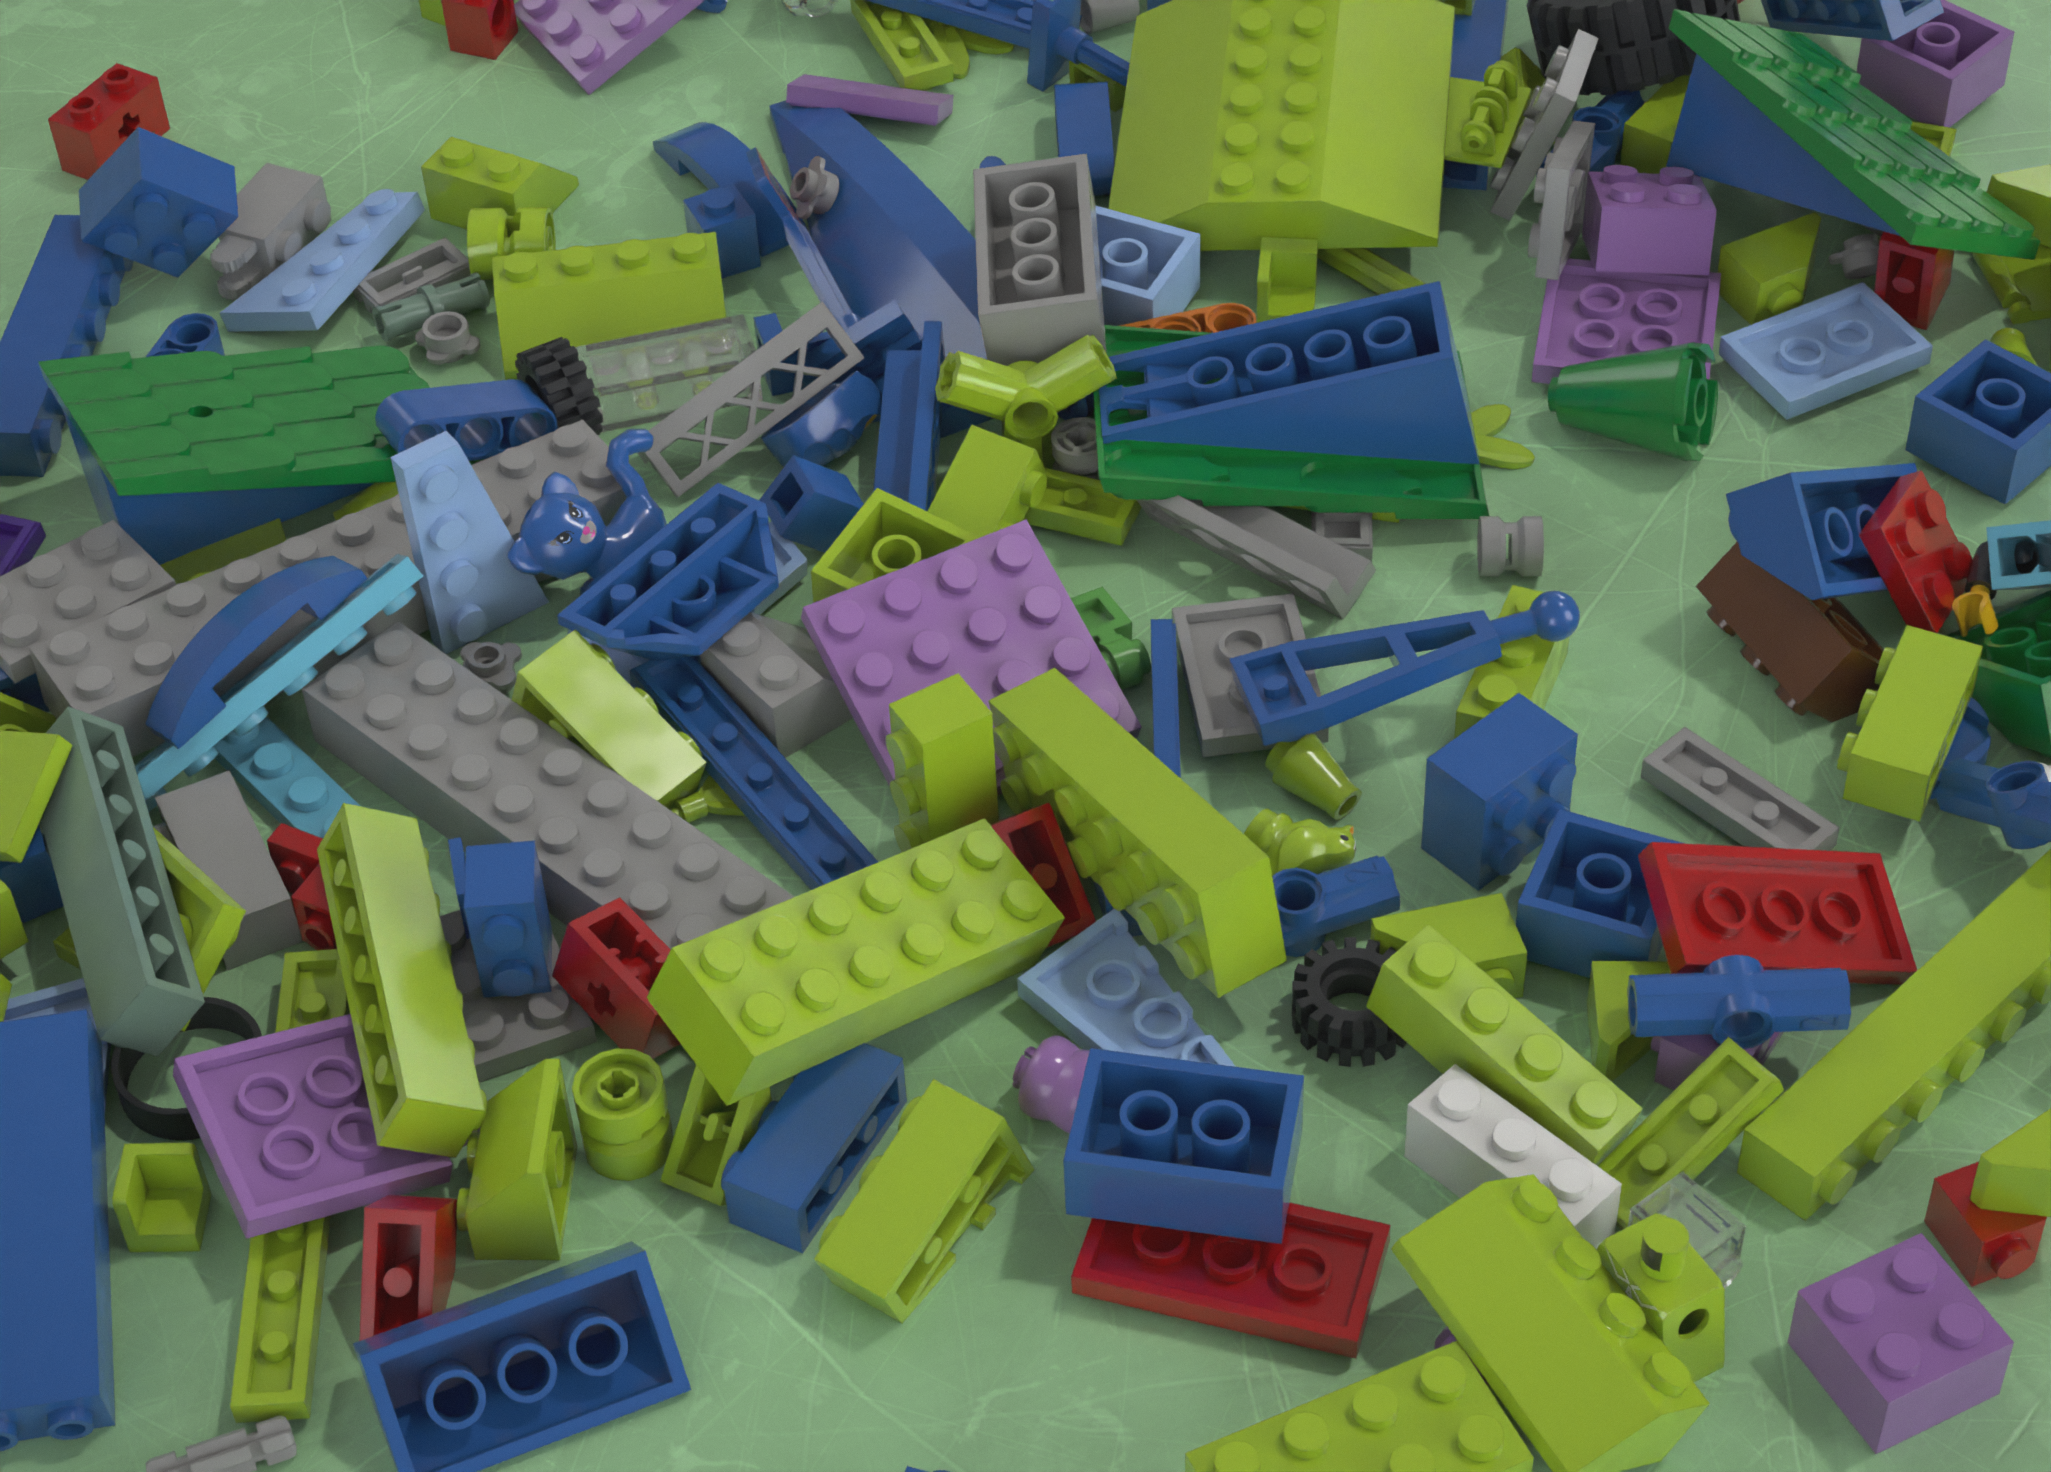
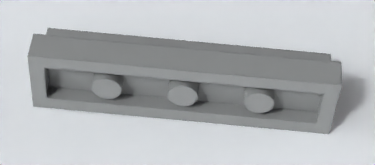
(738, 379)
(1271, 549)

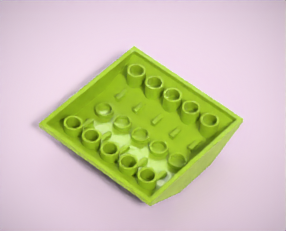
(1288, 121)

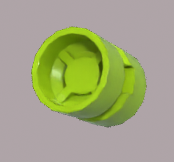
(496, 234)
(623, 1114)

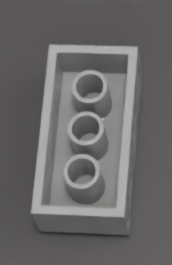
(1037, 258)

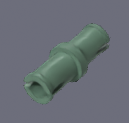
(411, 312)

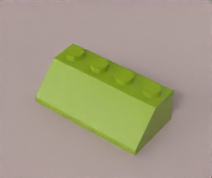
(605, 291)
(1551, 1329)

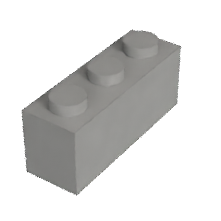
(220, 837)

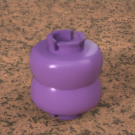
(1051, 1080)

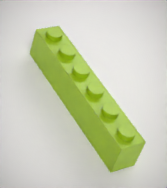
(400, 983)

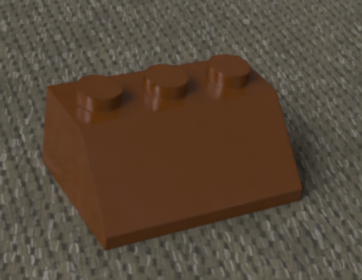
(1806, 644)

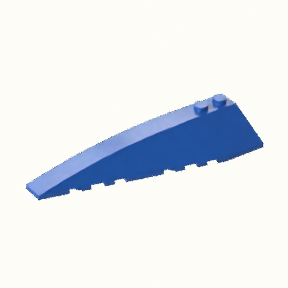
(887, 235)

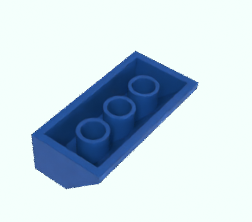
(1810, 525)
(524, 1365)

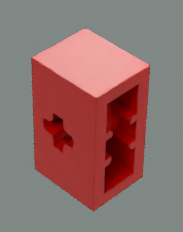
(105, 116)
(609, 970)

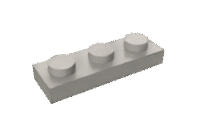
(1734, 796)

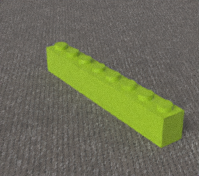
(1905, 1052)

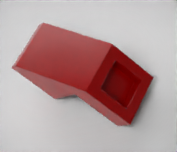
(299, 868)

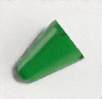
(1642, 399)

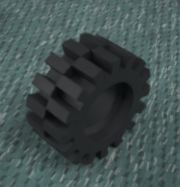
(561, 382)
(1336, 1028)

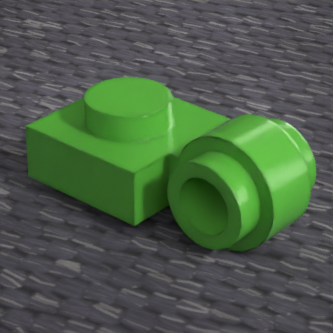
(1113, 636)

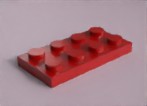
(1778, 909)
(1298, 1292)

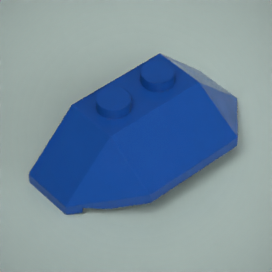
(683, 581)

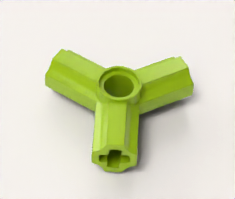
(1026, 392)

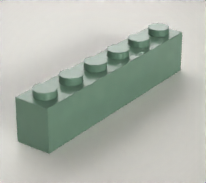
(117, 891)

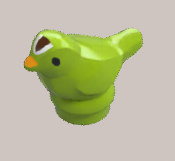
(1301, 844)

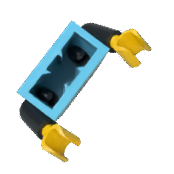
(2009, 560)

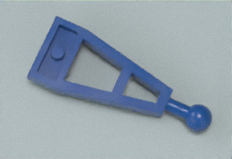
(1288, 708)

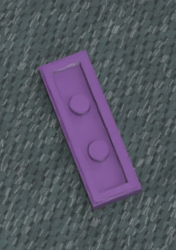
(870, 99)

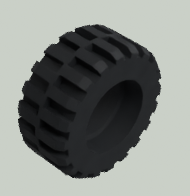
(1633, 39)

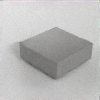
(1347, 530)

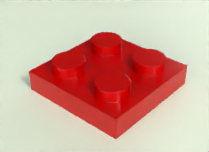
(1917, 552)

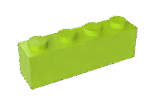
(1467, 1019)

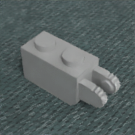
(275, 220)

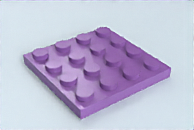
(970, 611)

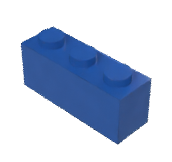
(813, 1145)

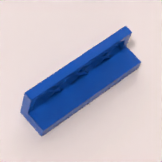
(1851, 18)
(911, 421)

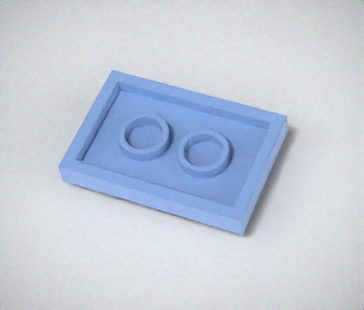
(1825, 350)

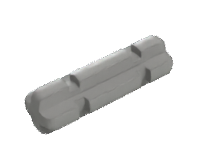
(233, 1450)

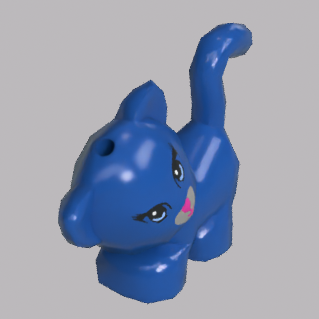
(566, 532)

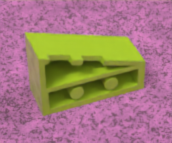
(920, 1200)

